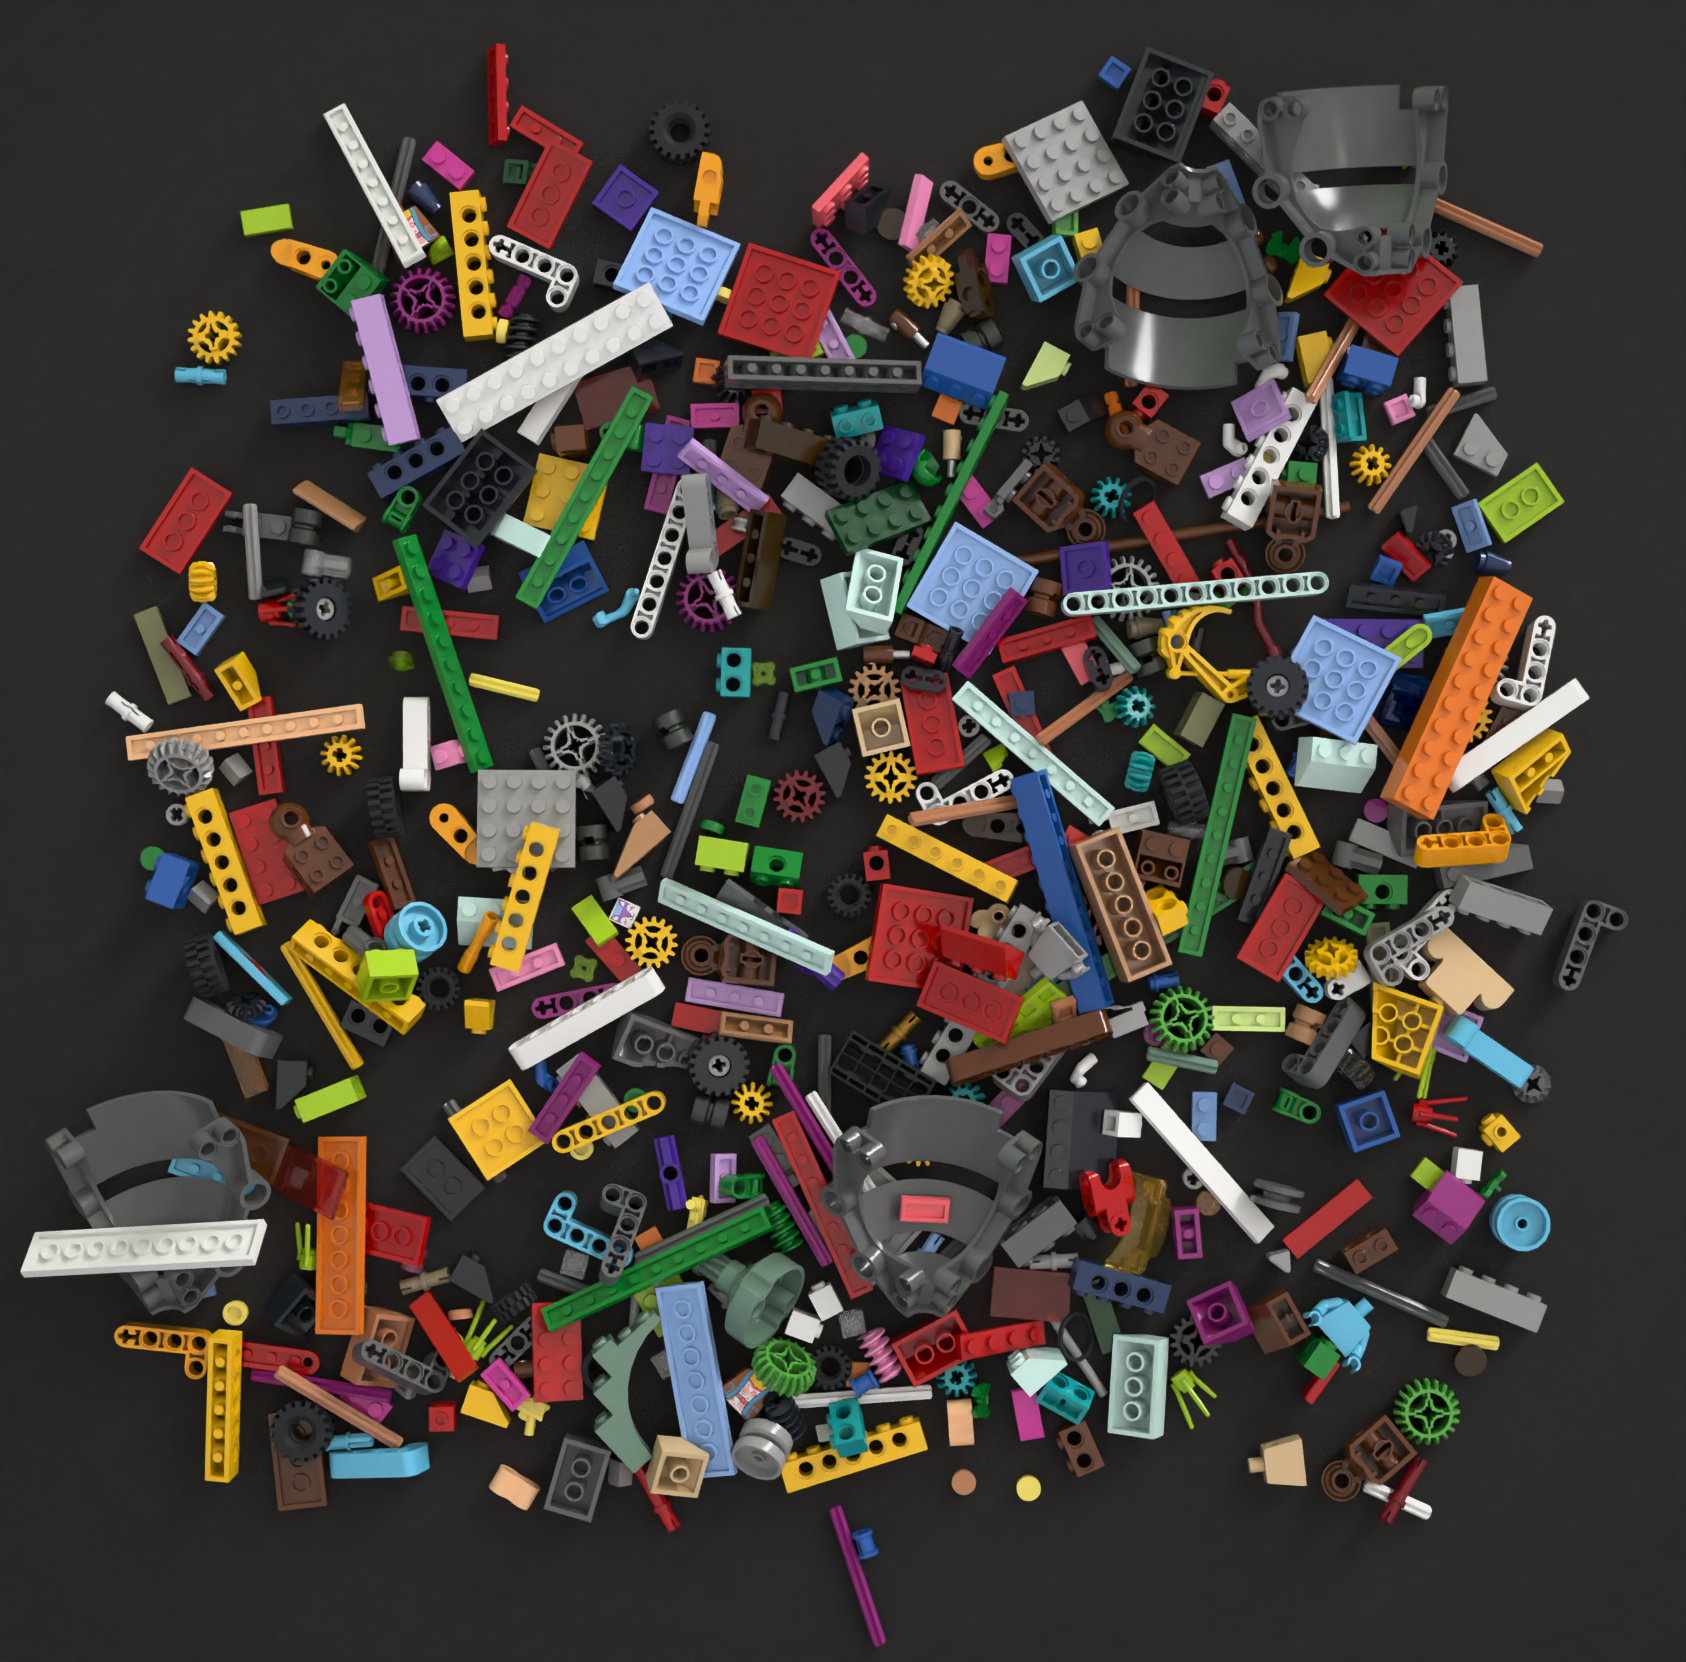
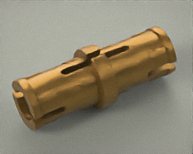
(900, 1031)

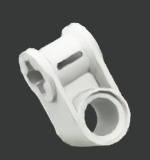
(1352, 983)

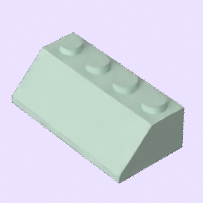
(1138, 1385)

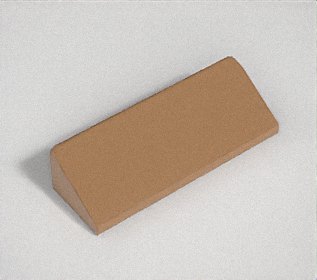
(941, 237)
(330, 505)
(755, 1027)

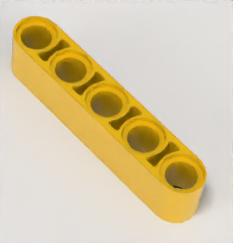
(600, 1129)

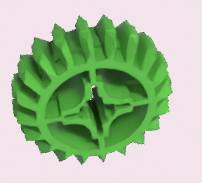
(1177, 1008)
(784, 1367)
(1446, 1412)

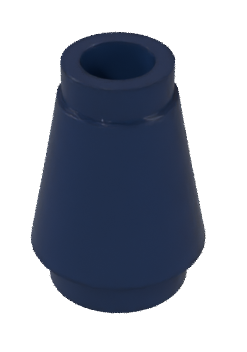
(424, 197)
(1489, 562)

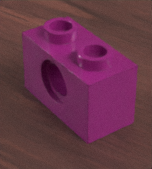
(1186, 1232)

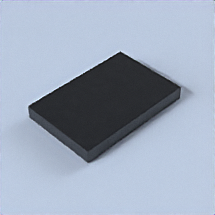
(443, 1177)

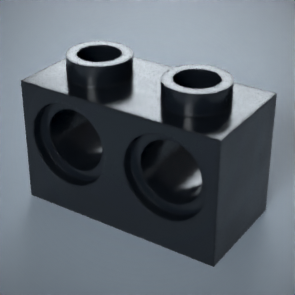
(367, 1028)

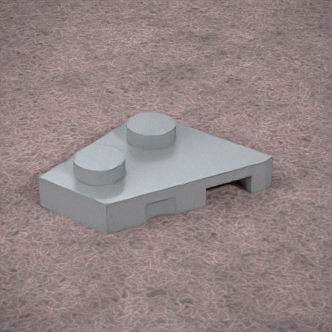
(1480, 448)

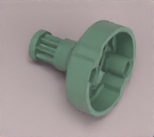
(756, 1294)

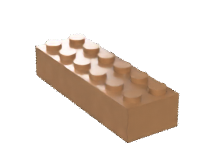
(1119, 904)

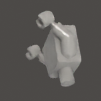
(1055, 951)

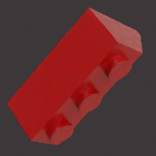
(980, 953)
(930, 1346)

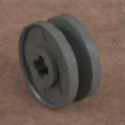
(1277, 1196)

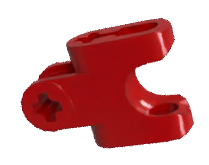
(1111, 1199)

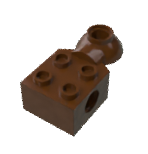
(1157, 448)
(748, 463)
(1059, 504)
(1290, 522)
(312, 851)
(733, 959)
(1369, 1456)

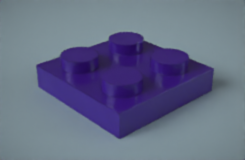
(625, 198)
(661, 449)
(898, 452)
(454, 560)
(1085, 567)

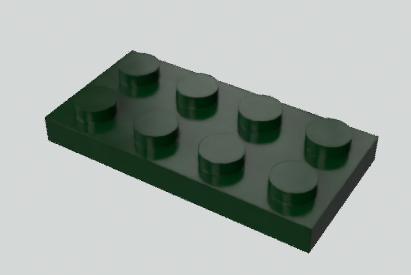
(877, 517)

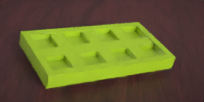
(1034, 1011)

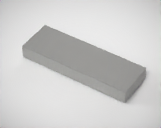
(1377, 840)

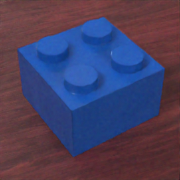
(1366, 370)
(172, 880)
(1366, 1120)

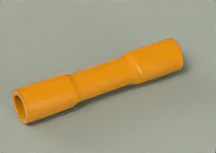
(472, 952)

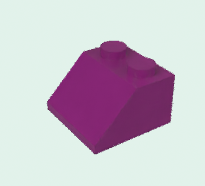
(1448, 1207)
(1221, 1315)

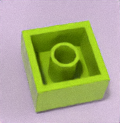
(721, 854)
(387, 975)

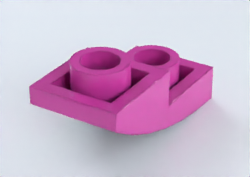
(1027, 1415)

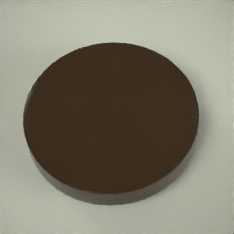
(891, 224)
(1234, 883)
(1470, 1360)

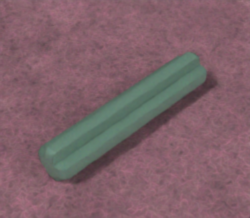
(1116, 647)
(1182, 1060)

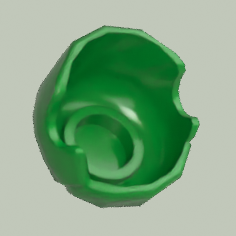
(926, 469)

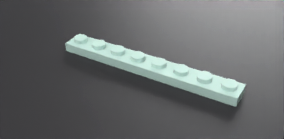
(1032, 753)
(746, 926)

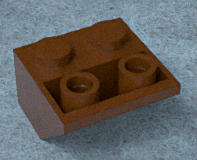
(1160, 857)
(1277, 1321)

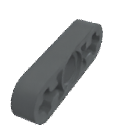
(951, 201)
(1010, 425)
(500, 1350)

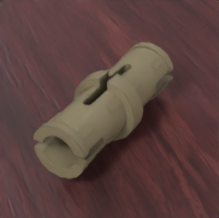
(425, 1281)

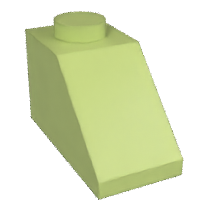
(1047, 367)

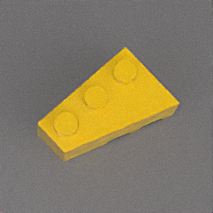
(1529, 767)

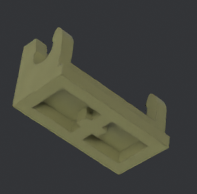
(1199, 719)

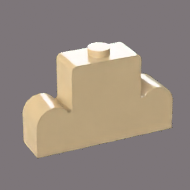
(1460, 976)

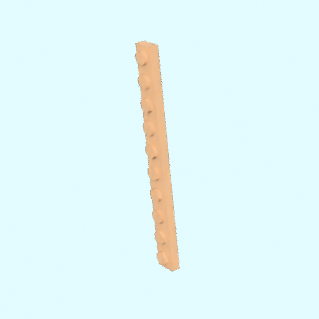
(255, 730)

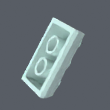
(873, 589)
(845, 630)
(1334, 764)
(471, 913)
(1035, 1366)

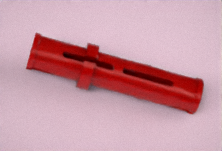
(659, 1502)

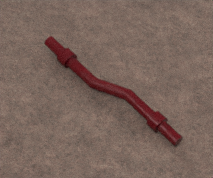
(1241, 561)

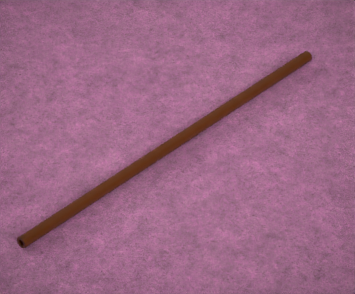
(1179, 534)

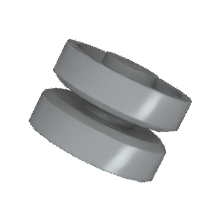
(762, 1449)

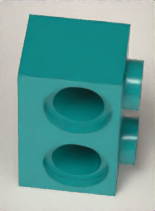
(741, 672)
(1066, 1397)
(851, 1426)

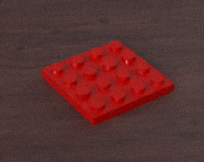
(779, 303)
(1394, 305)
(909, 935)

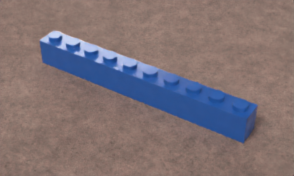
(1060, 883)

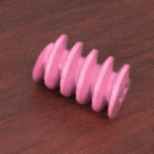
(881, 1354)

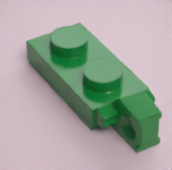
(364, 437)

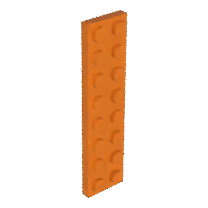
(342, 1243)

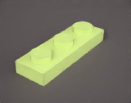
(1248, 1018)

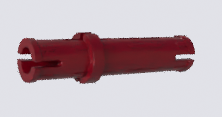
(188, 668)
(1397, 1499)

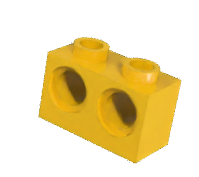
(1167, 909)

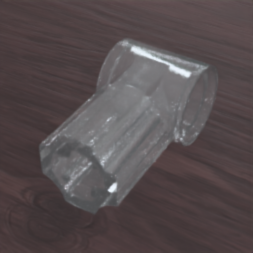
(319, 563)

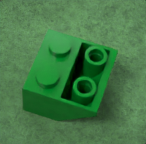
(350, 280)

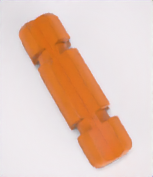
(1111, 399)

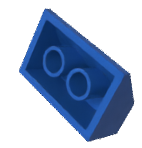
(962, 371)
(573, 585)

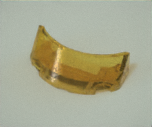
(1148, 1227)

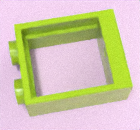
(329, 1099)

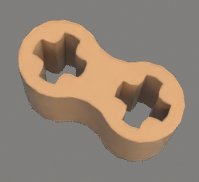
(960, 1422)
(514, 1487)

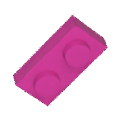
(448, 166)
(998, 257)
(715, 415)
(975, 501)
(505, 1384)
(373, 1409)

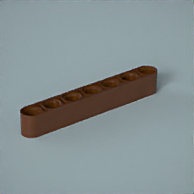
(1029, 1047)

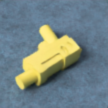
(698, 1210)
(530, 1412)

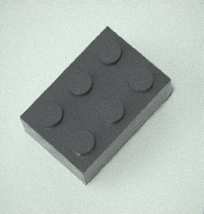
(1037, 1230)
(578, 1477)

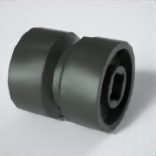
(984, 337)
(305, 527)
(1146, 648)
(672, 730)
(590, 851)
(710, 1111)

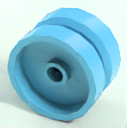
(417, 928)
(1532, 1218)

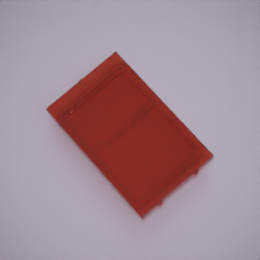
(603, 395)
(311, 1181)
(1030, 1294)

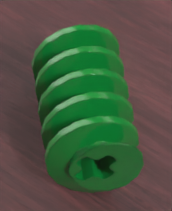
(782, 1227)

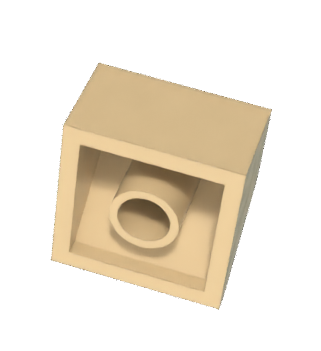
(880, 727)
(676, 1467)

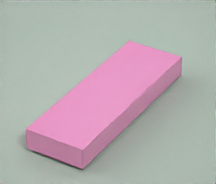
(915, 211)
(533, 965)

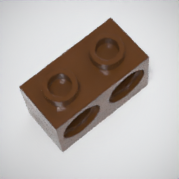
(571, 441)
(1368, 1249)
(1083, 1445)

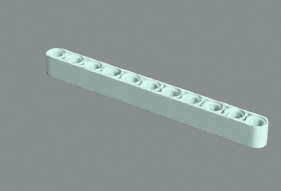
(1206, 594)

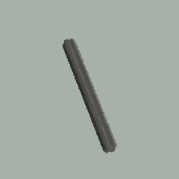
(397, 187)
(689, 810)
(698, 1229)
(1380, 1293)

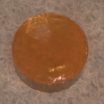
(1207, 1203)

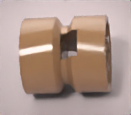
(1305, 1024)

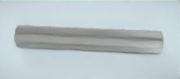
(252, 548)

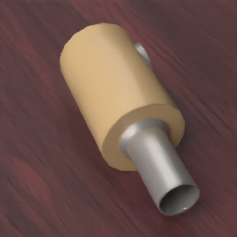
(951, 450)

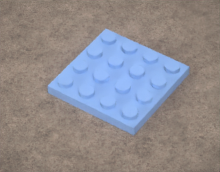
(680, 263)
(968, 581)
(1343, 678)

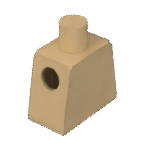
(1281, 1462)

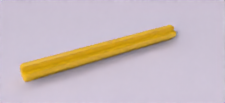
(323, 1008)

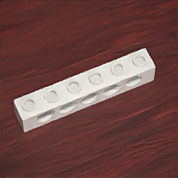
(1243, 515)

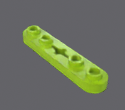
(1410, 642)

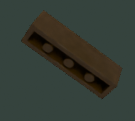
(784, 441)
(760, 559)

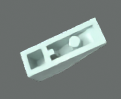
(521, 535)

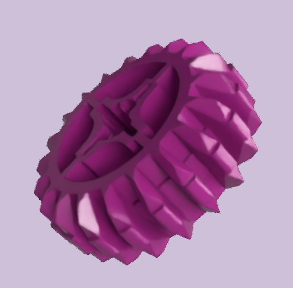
(428, 292)
(698, 604)

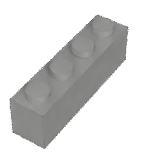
(1465, 338)
(810, 502)
(1500, 904)
(598, 1099)
(1494, 1299)

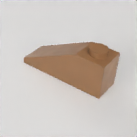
(641, 839)

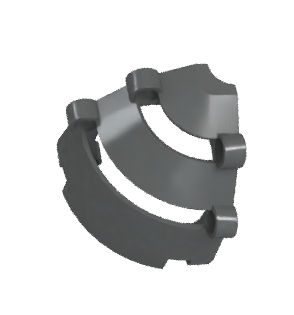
(1352, 131)
(1170, 349)
(149, 1130)
(935, 1131)

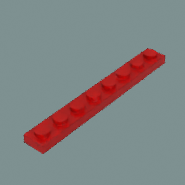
(812, 1182)

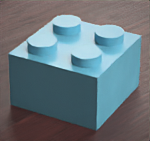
(1045, 268)

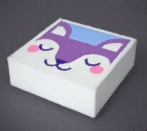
(624, 913)

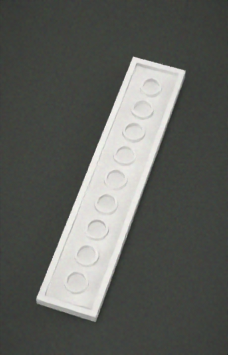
(555, 362)
(144, 1248)

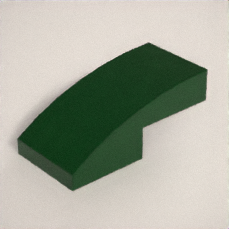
(518, 172)

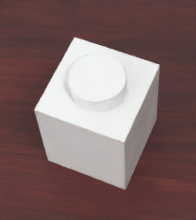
(1122, 1123)
(1466, 1164)
(825, 1300)
(803, 1325)

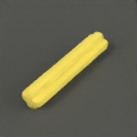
(504, 687)
(1462, 1338)

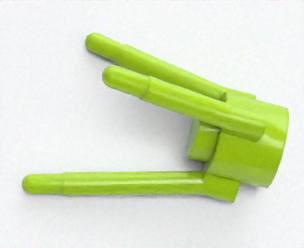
(1425, 1077)
(305, 1255)
(477, 1344)
(1183, 1382)

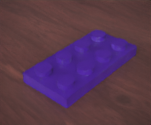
(1381, 633)

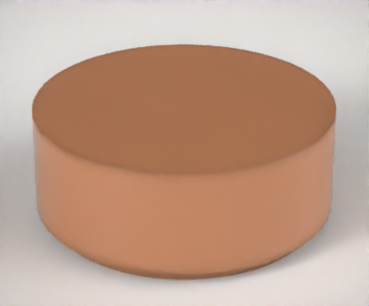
(642, 804)
(460, 1314)
(963, 1481)

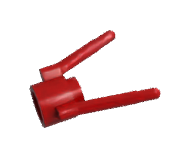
(271, 611)
(1422, 1114)

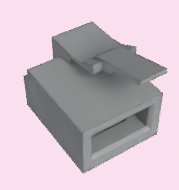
(1128, 1019)

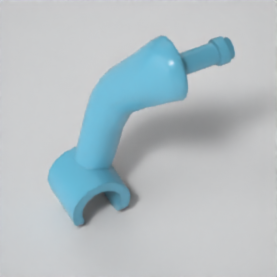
(630, 598)

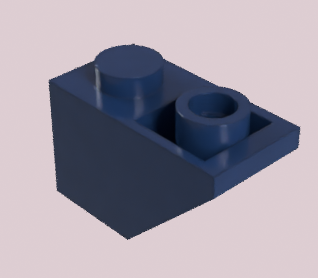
(831, 714)

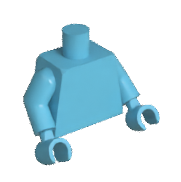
(1343, 1326)

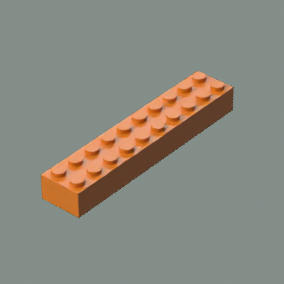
(1456, 697)

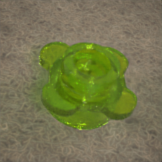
(401, 661)
(758, 669)
(577, 971)

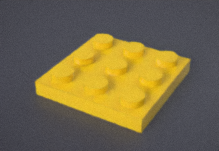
(551, 492)
(496, 1129)

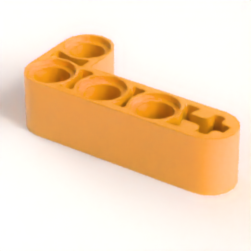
(1465, 848)
(165, 1343)

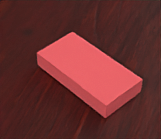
(1074, 657)
(924, 1209)

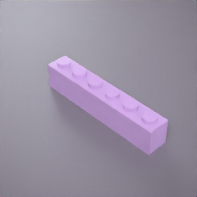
(385, 370)

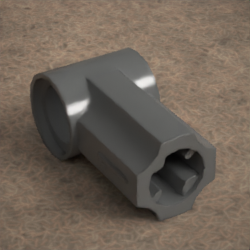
(1238, 851)
(1350, 856)
(629, 881)
(360, 941)

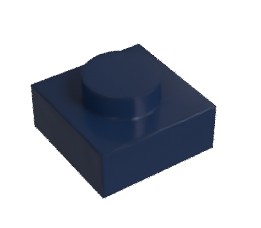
(1022, 703)
(1238, 1098)

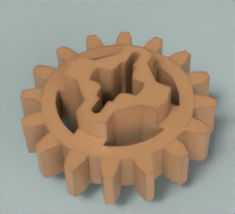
(866, 682)

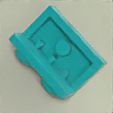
(1348, 417)
(856, 419)

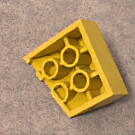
(1403, 1030)

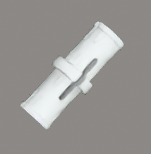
(724, 594)
(129, 712)

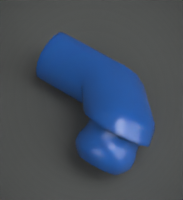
(265, 1018)
(544, 1078)

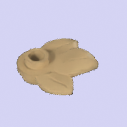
(987, 924)

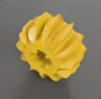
(1361, 464)
(202, 581)
(336, 762)
(758, 1097)

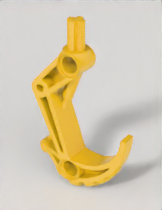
(1213, 680)

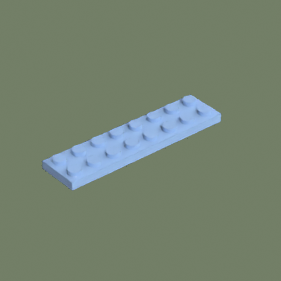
(696, 1373)

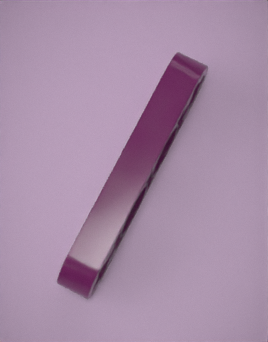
(846, 266)
(576, 995)

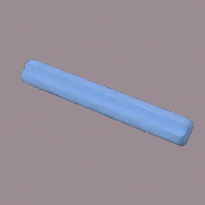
(693, 757)

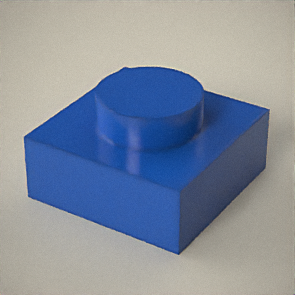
(1114, 73)
(1385, 570)

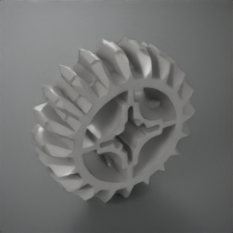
(1130, 568)
(568, 726)
(181, 760)

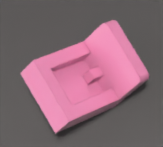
(447, 754)

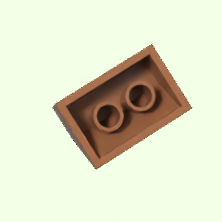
(385, 1327)

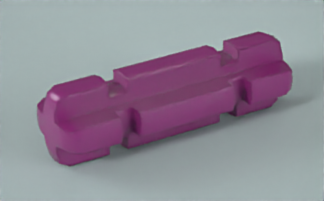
(515, 296)

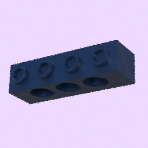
(433, 377)
(316, 412)
(388, 488)
(1085, 1270)

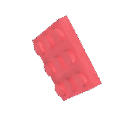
(834, 198)

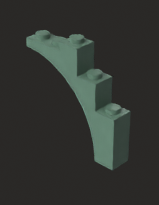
(617, 1358)

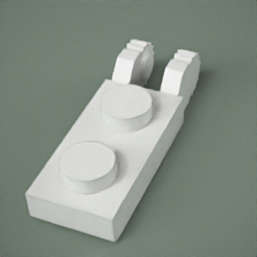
(1133, 817)

